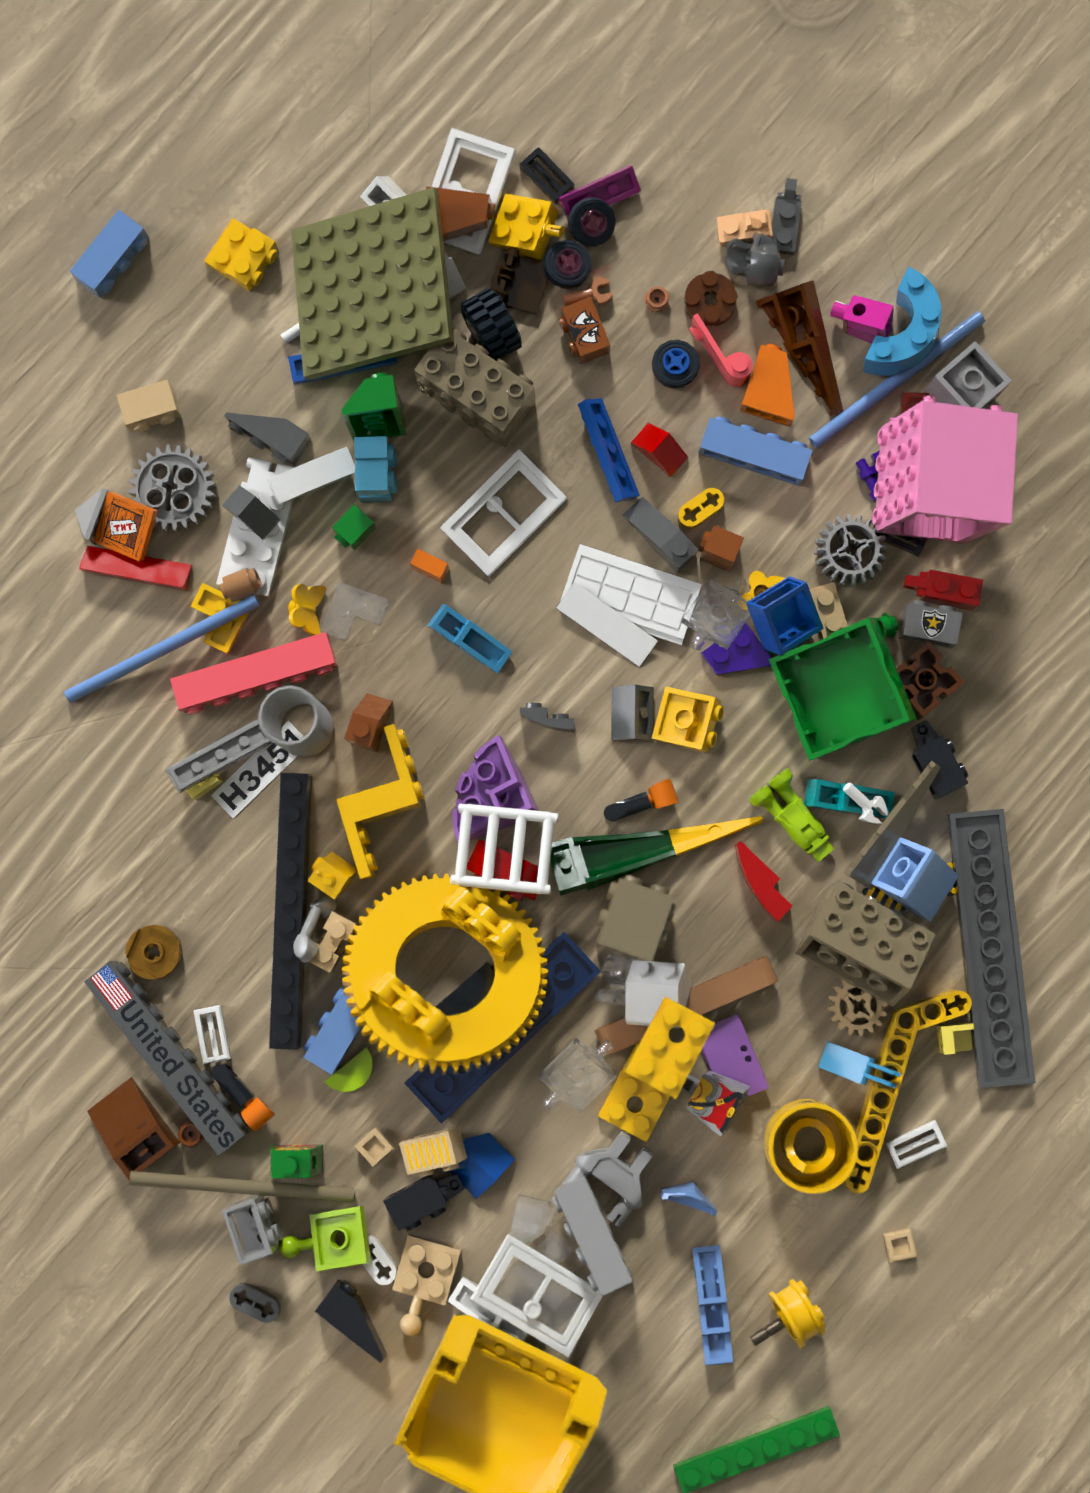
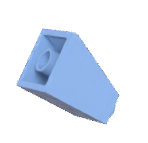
(915, 878)

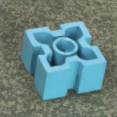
(373, 469)

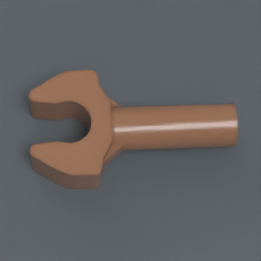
(600, 299)

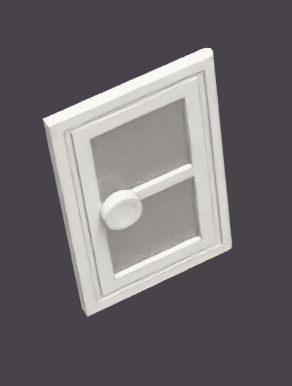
(537, 1295)

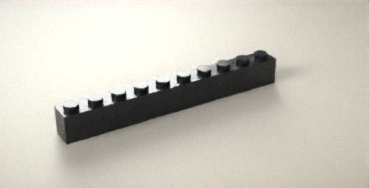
(290, 910)

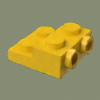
(242, 254)
(688, 719)

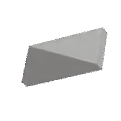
(90, 513)

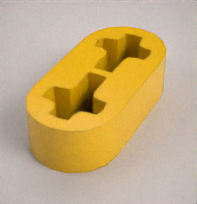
(696, 503)

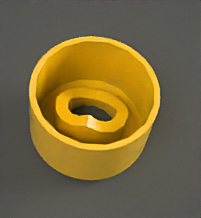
(826, 1170)

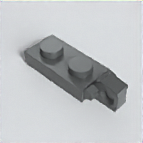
(786, 218)

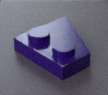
(742, 655)

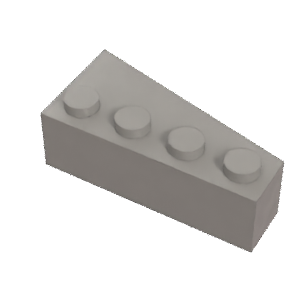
(592, 1235)

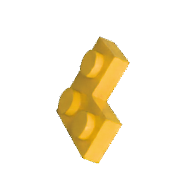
(211, 602)

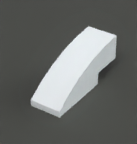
(312, 476)
(461, 1299)

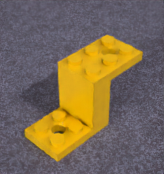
(380, 802)
(656, 1068)

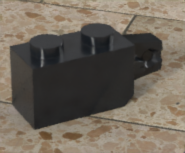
(935, 748)
(422, 1199)

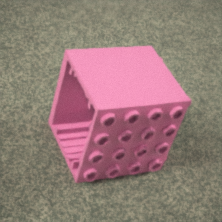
(945, 472)

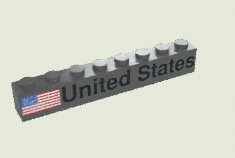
(166, 1056)

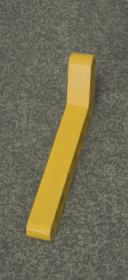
(899, 1062)

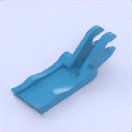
(852, 1065)

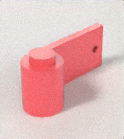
(734, 368)

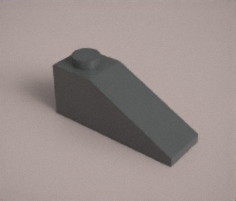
(661, 534)

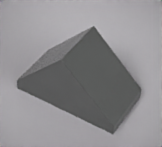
(251, 512)

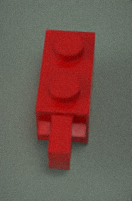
(946, 589)

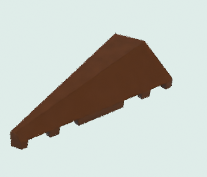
(801, 326)

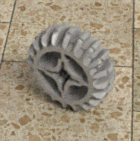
(847, 539)

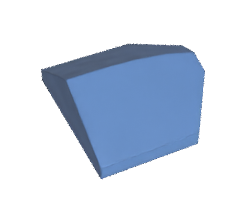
(689, 1195)

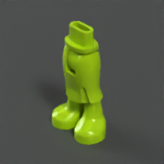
(794, 817)

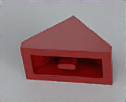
(660, 448)

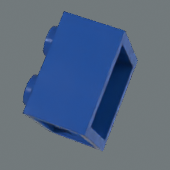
(785, 615)

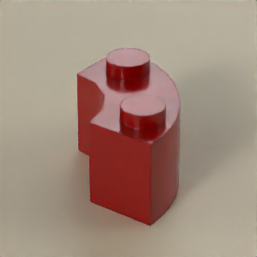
(502, 868)

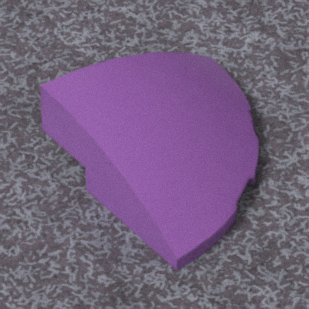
(492, 781)

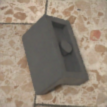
(632, 713)

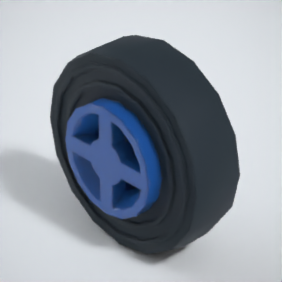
(675, 354)

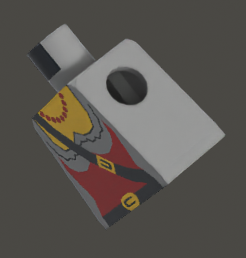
(715, 1099)

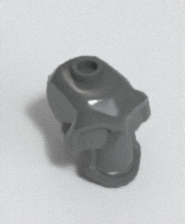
(757, 260)

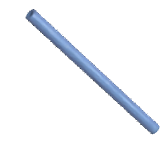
(895, 381)
(162, 648)

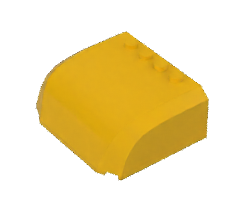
(500, 1413)

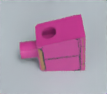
(864, 317)

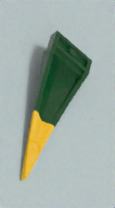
(602, 859)

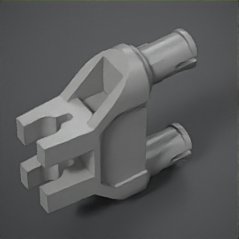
(616, 1173)

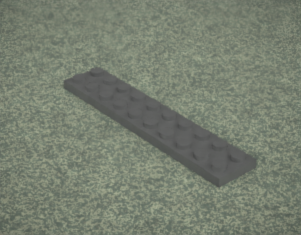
(991, 948)

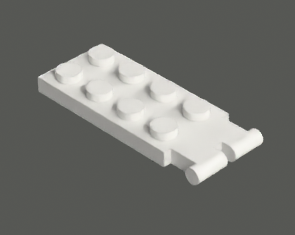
(243, 546)

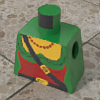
(296, 1161)

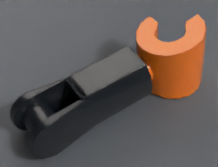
(659, 795)
(255, 1111)

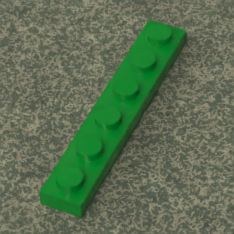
(756, 1449)

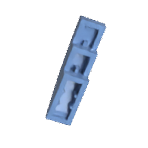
(712, 1305)

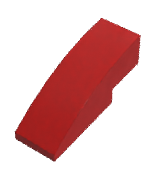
(761, 882)

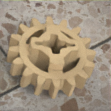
(849, 1016)

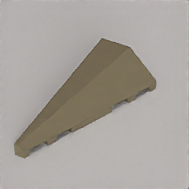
(877, 849)

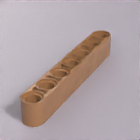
(701, 999)

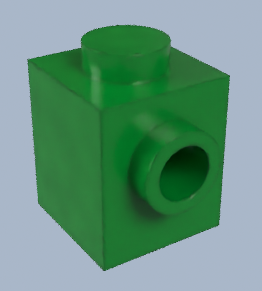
(353, 528)

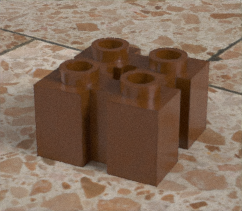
(940, 681)

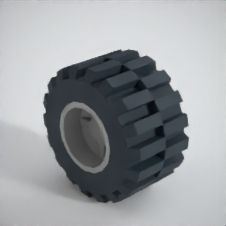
(491, 324)

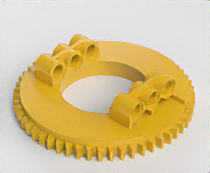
(408, 1022)

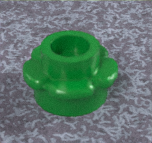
(888, 625)

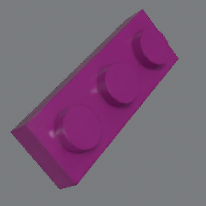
(609, 188)

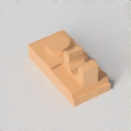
(744, 226)

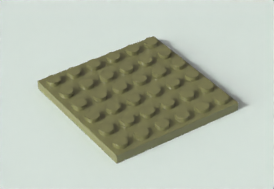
(371, 284)

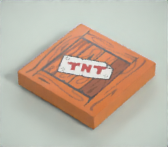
(125, 526)

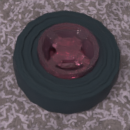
(597, 230)
(572, 255)

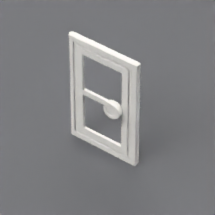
(504, 154)
(484, 494)

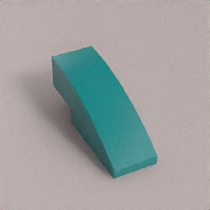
(831, 797)

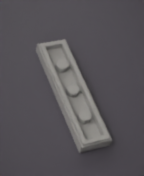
(217, 756)

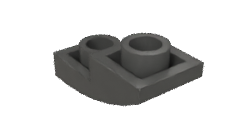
(538, 716)

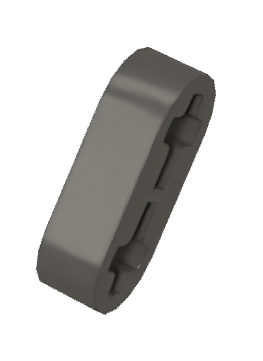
(251, 1308)

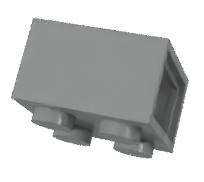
(251, 1226)

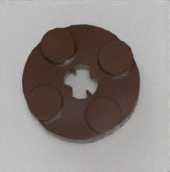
(714, 284)

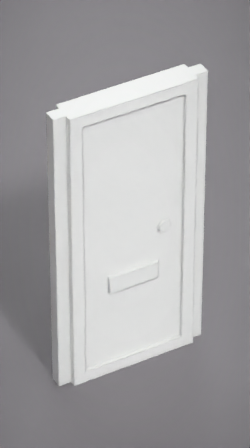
(637, 592)

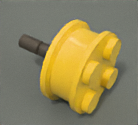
(794, 1314)

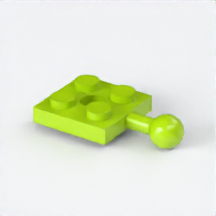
(326, 1251)

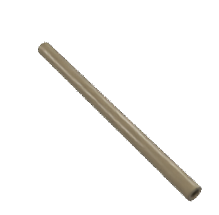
(241, 1186)

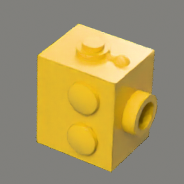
(332, 874)

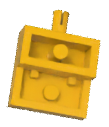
(525, 225)

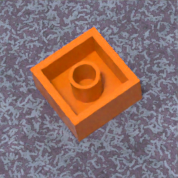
(429, 566)

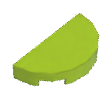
(353, 1074)

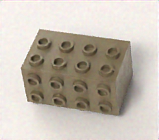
(476, 387)
(635, 917)
(865, 943)

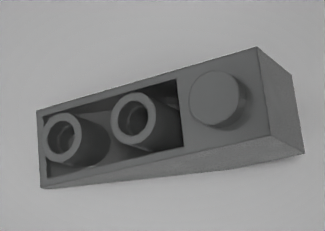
(276, 434)

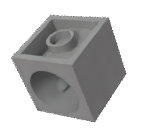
(969, 380)

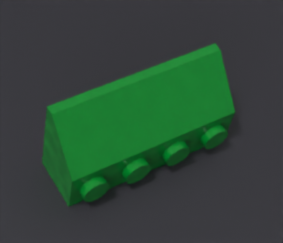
(375, 409)

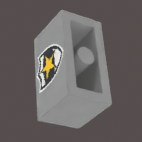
(931, 624)

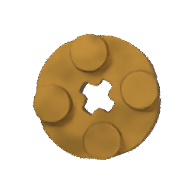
(139, 958)

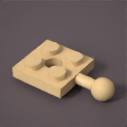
(412, 1283)

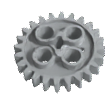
(196, 491)

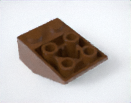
(132, 1128)

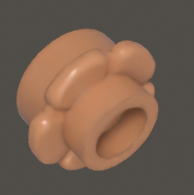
(657, 292)

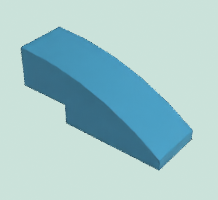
(469, 638)

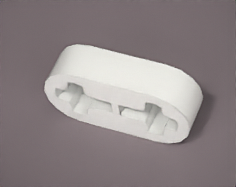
(384, 1258)

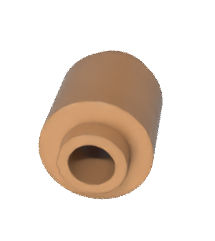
(240, 584)

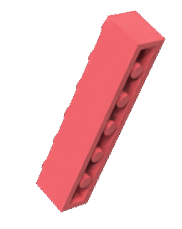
(254, 672)

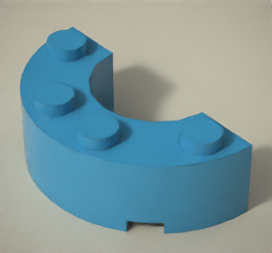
(914, 344)

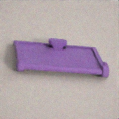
(726, 1054)

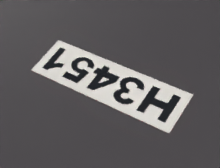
(256, 774)

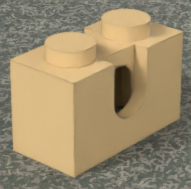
(335, 930)

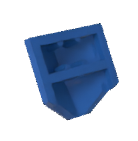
(484, 1163)

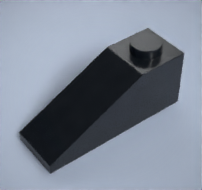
(347, 1313)

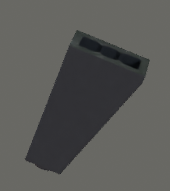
(469, 993)

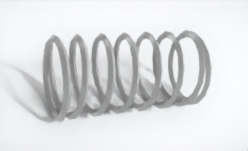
(275, 708)

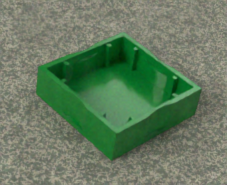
(842, 688)

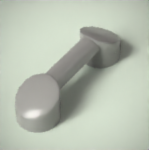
(303, 946)

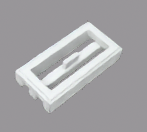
(222, 1031)
(911, 1134)

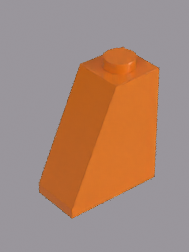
(770, 387)

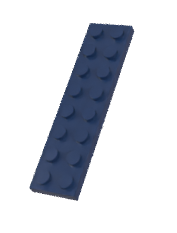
(567, 975)

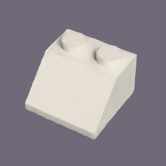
(648, 985)

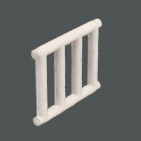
(487, 880)

